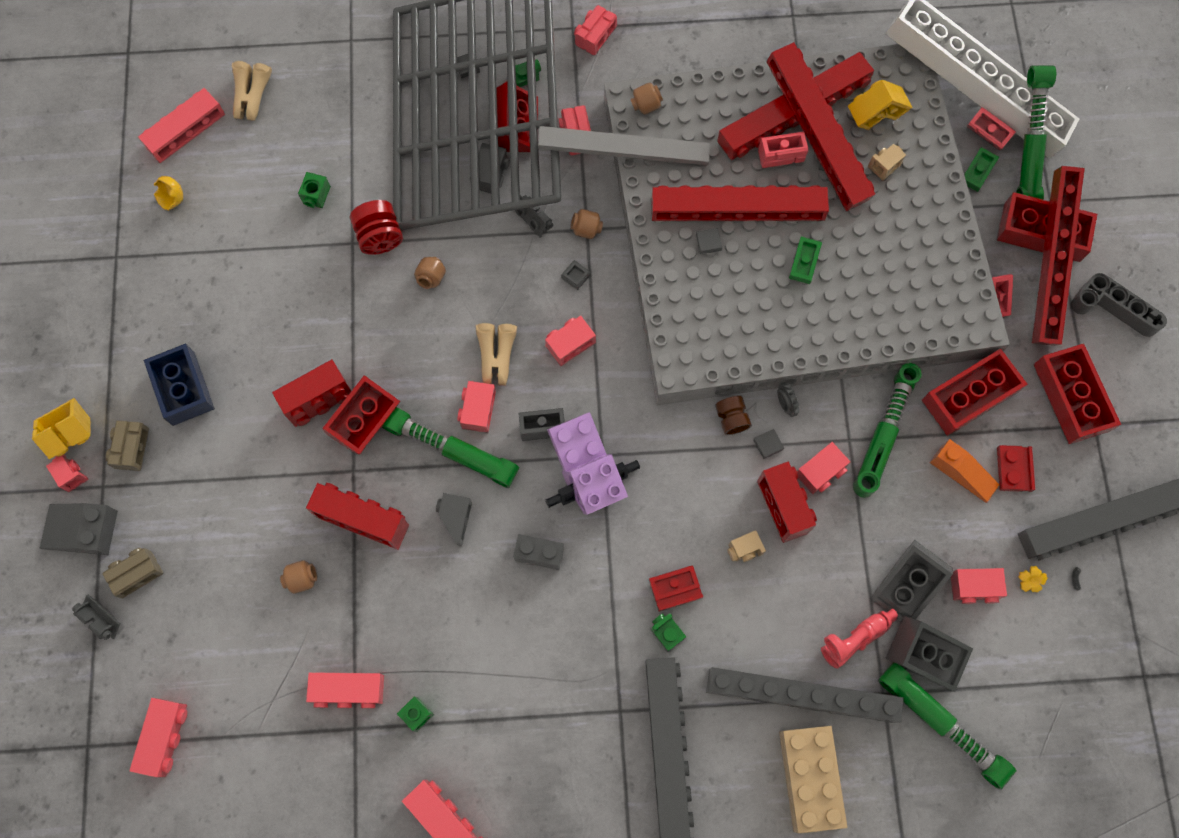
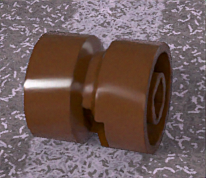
(733, 415)

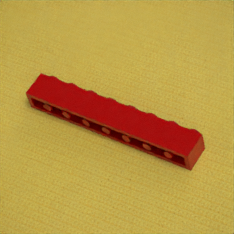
(778, 116)
(820, 126)
(739, 203)
(1058, 255)

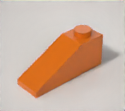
(965, 470)

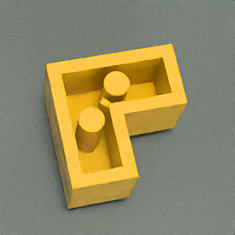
(878, 102)

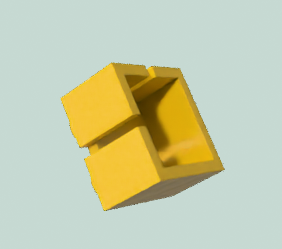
(61, 428)

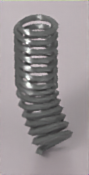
(1076, 576)

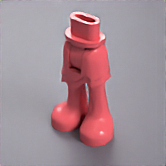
(839, 651)

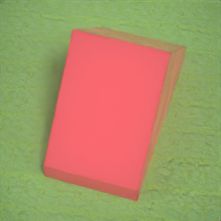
(1003, 288)

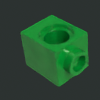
(310, 183)
(415, 714)

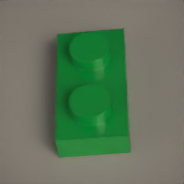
(980, 169)
(805, 260)

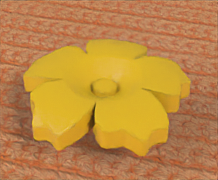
(1032, 579)

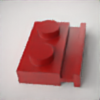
(1015, 468)
(675, 588)

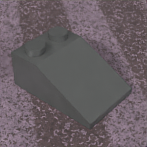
(79, 528)
(912, 582)
(929, 653)

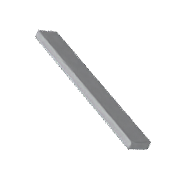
(623, 145)

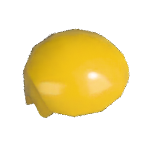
(168, 193)

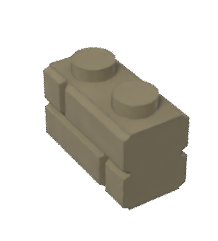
(127, 445)
(132, 572)

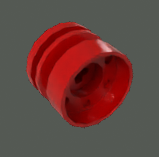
(376, 227)

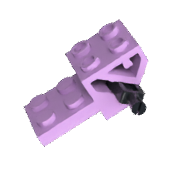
(588, 471)

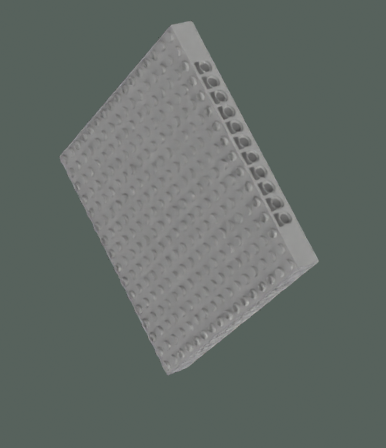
(891, 276)

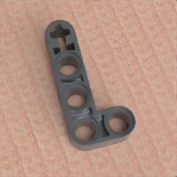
(1146, 318)

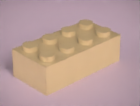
(812, 779)

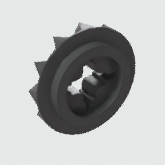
(788, 399)

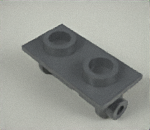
(535, 220)
(103, 623)

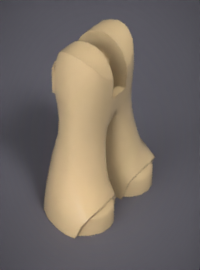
(242, 76)
(506, 336)

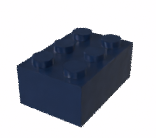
(178, 384)

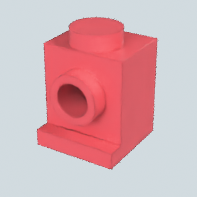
(66, 473)

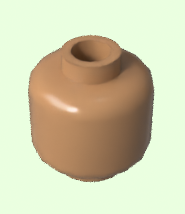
(646, 98)
(586, 224)
(429, 272)
(298, 576)

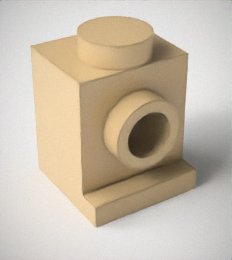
(886, 161)
(746, 547)

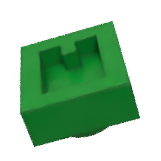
(521, 73)
(667, 631)

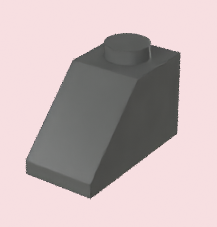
(454, 513)

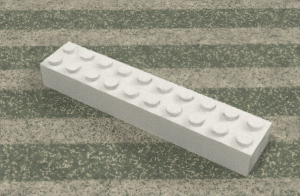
(977, 72)

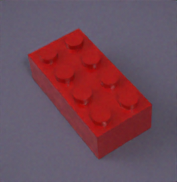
(1025, 225)
(974, 392)
(1076, 394)
(357, 515)

